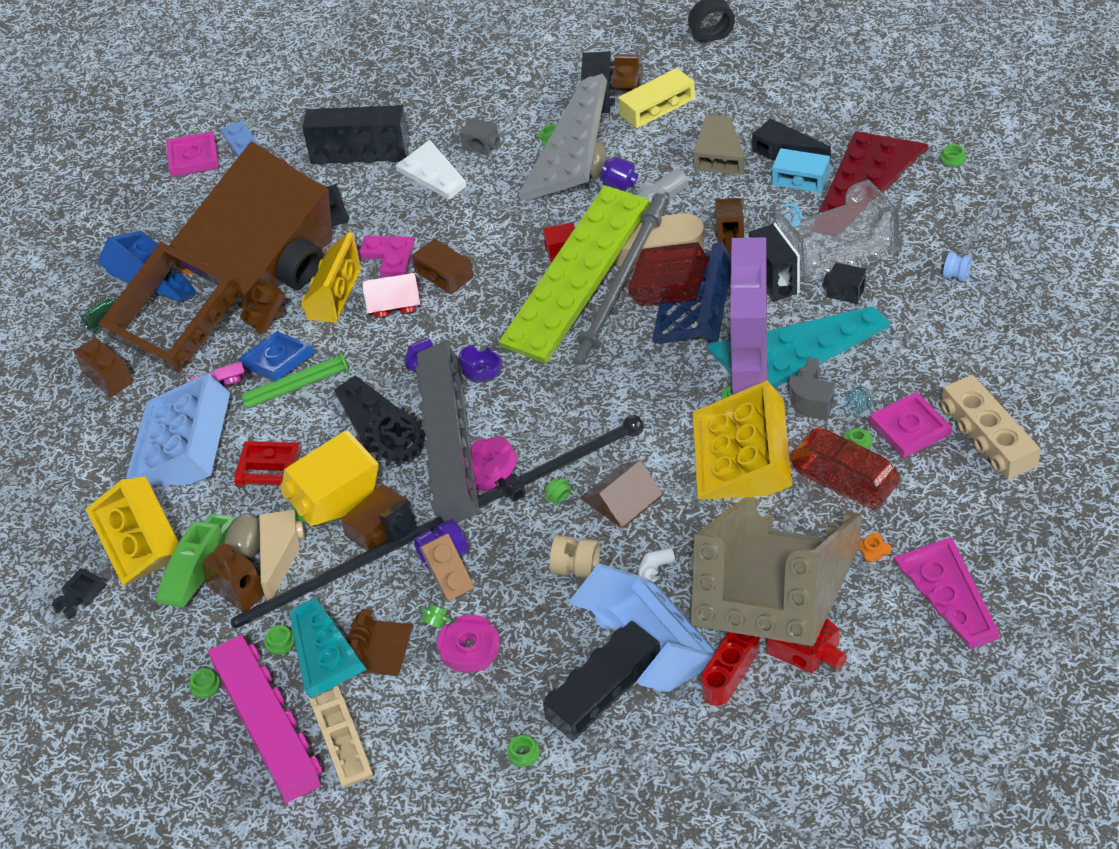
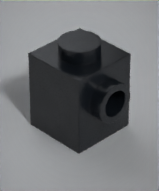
(845, 282)

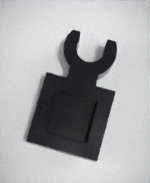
(78, 590)

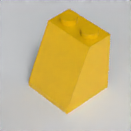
(330, 479)

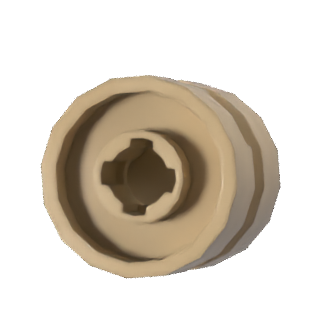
(574, 556)

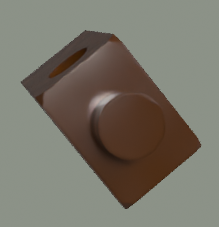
(226, 570)

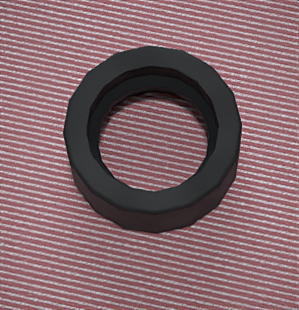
(719, 30)
(298, 263)

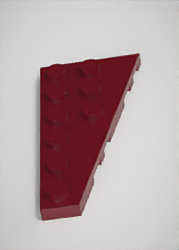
(872, 158)

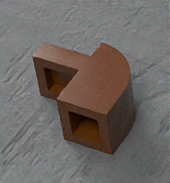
(627, 72)

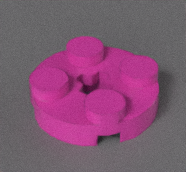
(492, 460)
(471, 658)

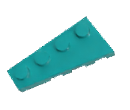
(321, 649)

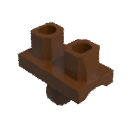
(266, 307)

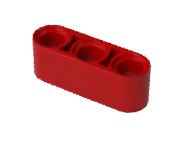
(734, 649)

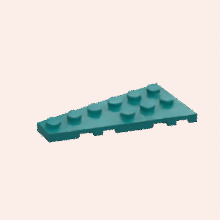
(819, 339)

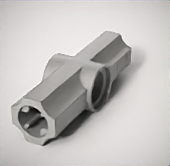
(668, 185)

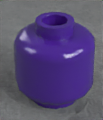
(619, 174)

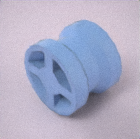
(957, 266)

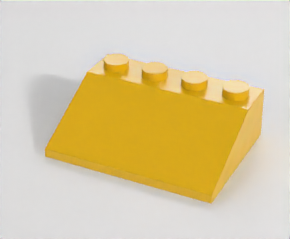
(742, 445)

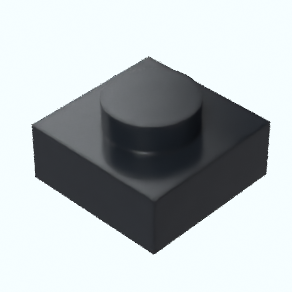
(397, 521)

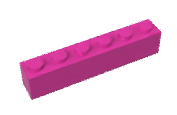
(264, 718)

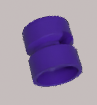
(447, 527)

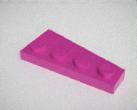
(949, 588)

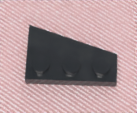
(359, 404)

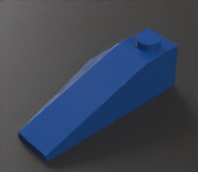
(128, 252)

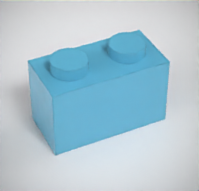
(801, 170)

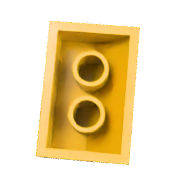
(333, 281)
(133, 529)

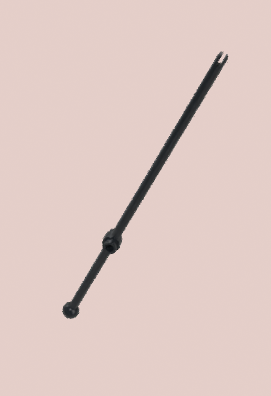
(510, 487)

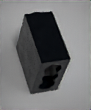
(781, 263)

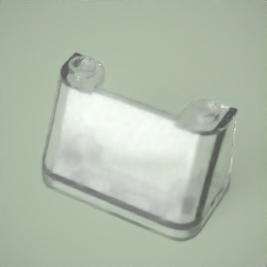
(848, 234)

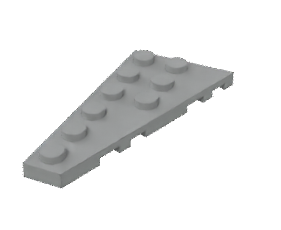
(571, 146)

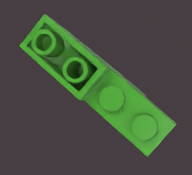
(185, 569)

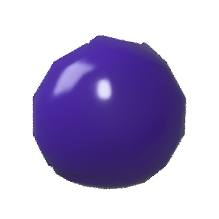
(473, 361)

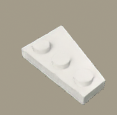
(432, 170)

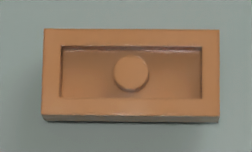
(446, 567)

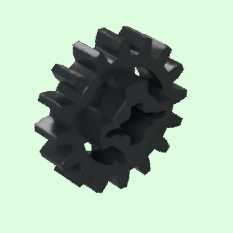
(391, 439)

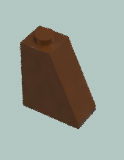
(729, 221)

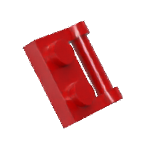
(265, 456)

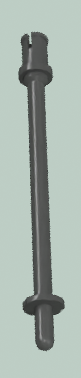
(650, 218)

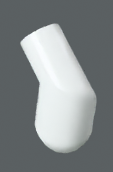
(652, 560)

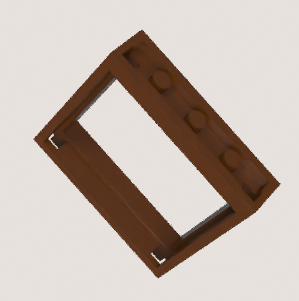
(144, 285)

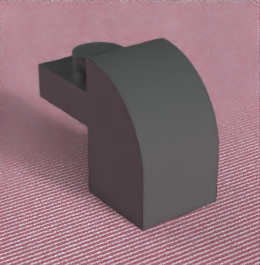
(810, 395)

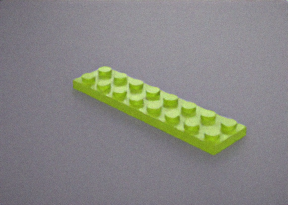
(574, 274)

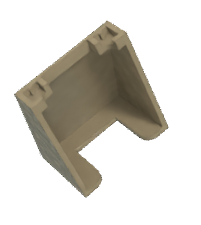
(767, 578)

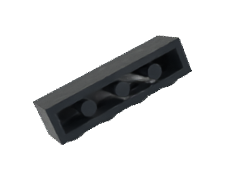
(600, 680)

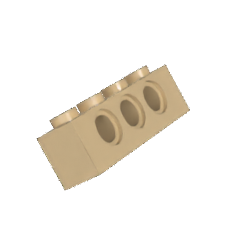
(990, 427)

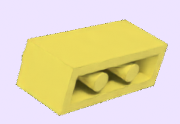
(656, 98)

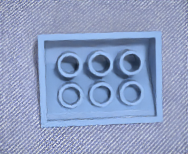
(180, 433)

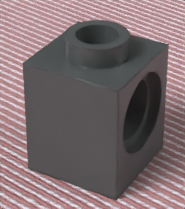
(479, 137)

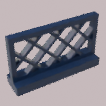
(708, 313)

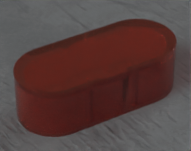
(845, 468)

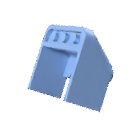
(624, 596)

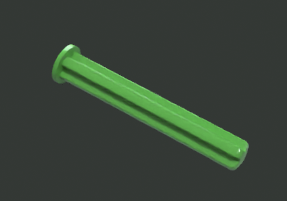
(294, 381)

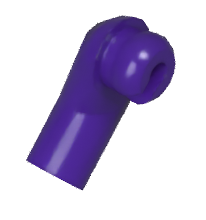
(411, 356)

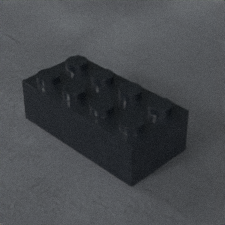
(356, 134)

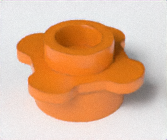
(875, 553)

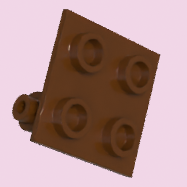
(379, 643)

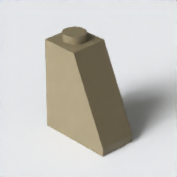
(718, 147)

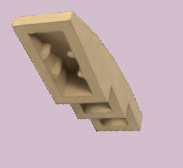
(341, 737)

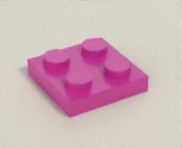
(192, 154)
(910, 424)

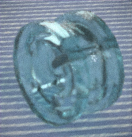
(859, 399)

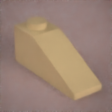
(278, 547)

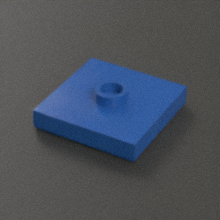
(276, 356)

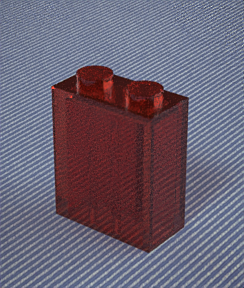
(668, 274)

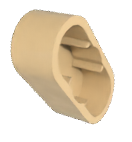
(673, 230)

